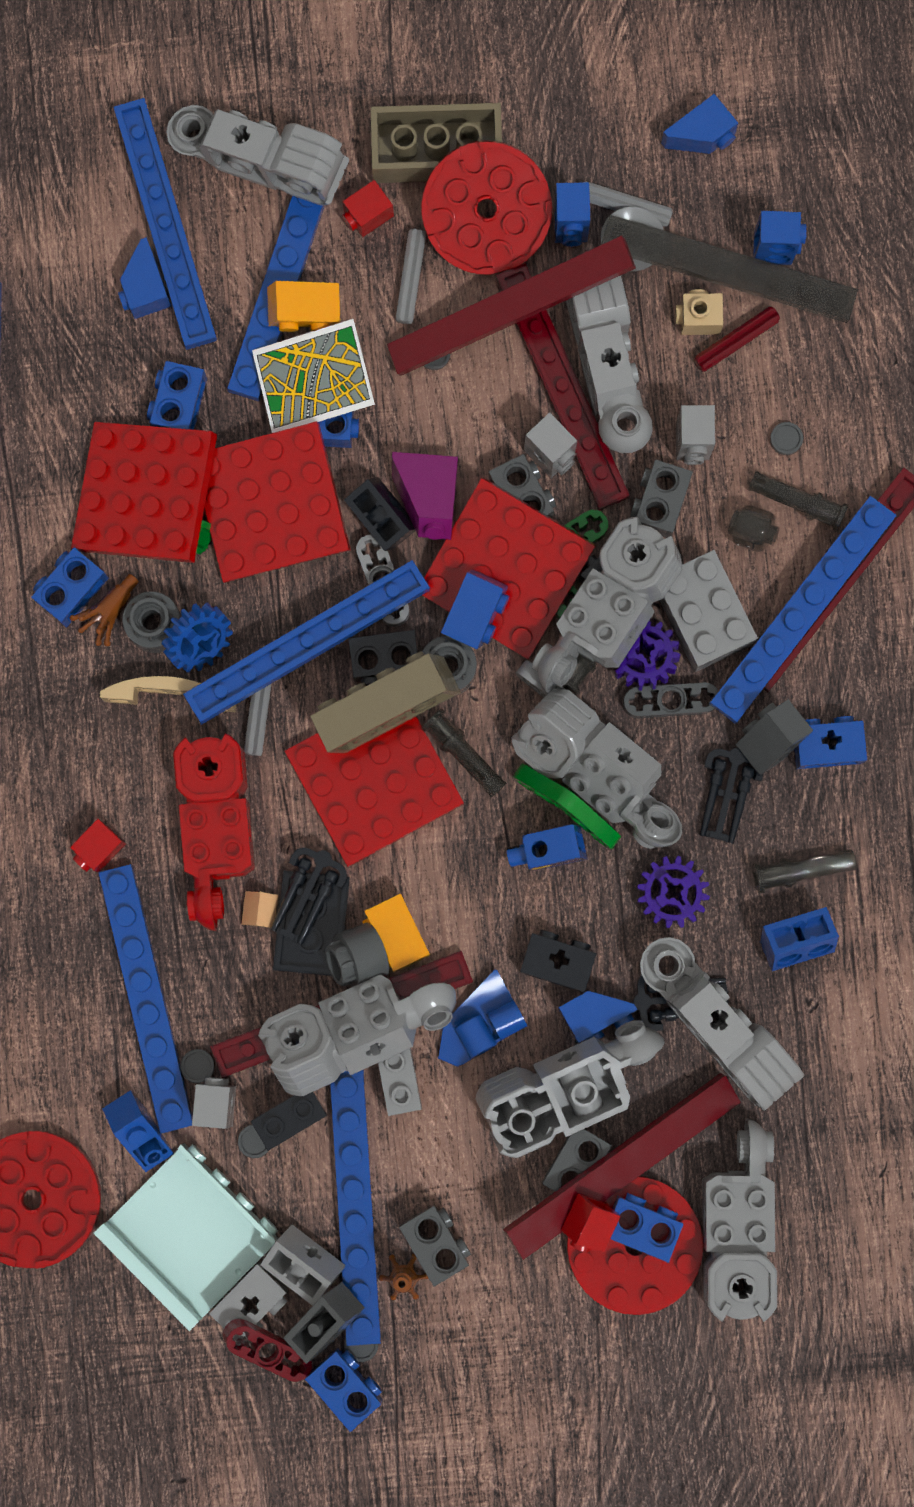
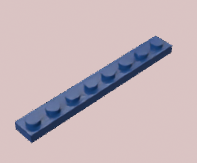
(165, 224)
(285, 265)
(802, 609)
(306, 642)
(146, 998)
(355, 1204)

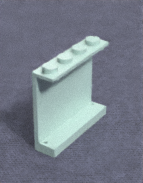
(188, 1235)

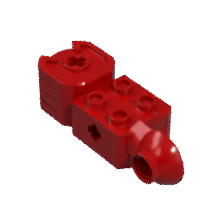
(213, 821)

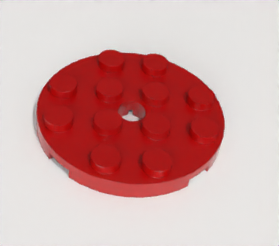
(479, 173)
(68, 1199)
(640, 1281)

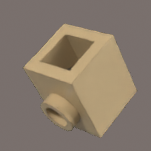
(700, 313)

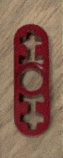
(260, 1337)

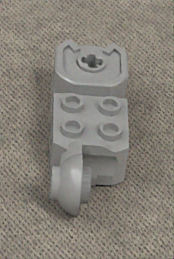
(297, 162)
(601, 332)
(612, 604)
(598, 765)
(350, 1032)
(743, 1051)
(566, 1092)
(741, 1231)

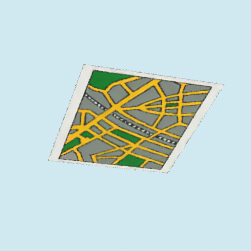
(313, 376)

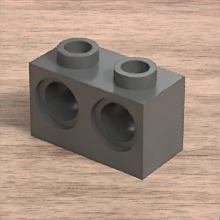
(530, 489)
(667, 501)
(569, 1159)
(427, 1248)

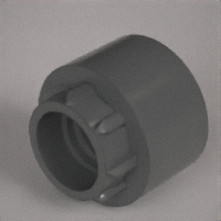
(139, 610)
(461, 654)
(356, 955)

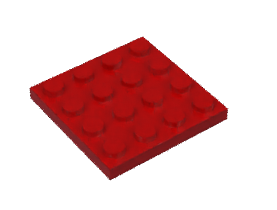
(144, 491)
(273, 503)
(518, 548)
(375, 789)

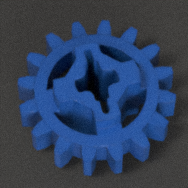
(197, 637)

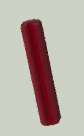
(737, 339)

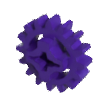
(657, 650)
(682, 905)

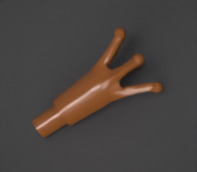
(107, 610)
(403, 1278)

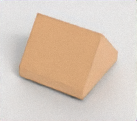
(259, 909)

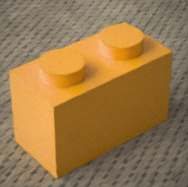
(303, 305)
(397, 932)

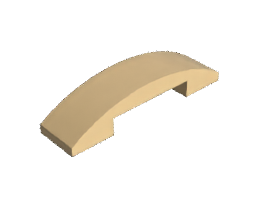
(127, 691)

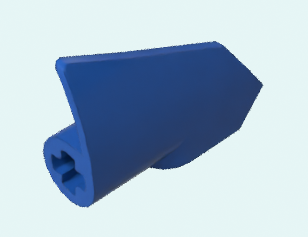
(480, 1022)

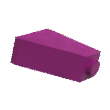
(427, 491)

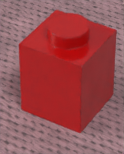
(367, 209)
(96, 847)
(590, 1224)

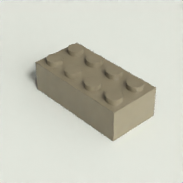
(416, 137)
(384, 703)

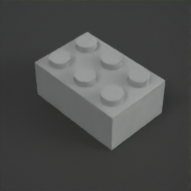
(707, 613)

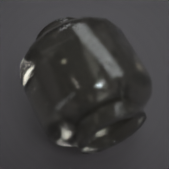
(753, 528)

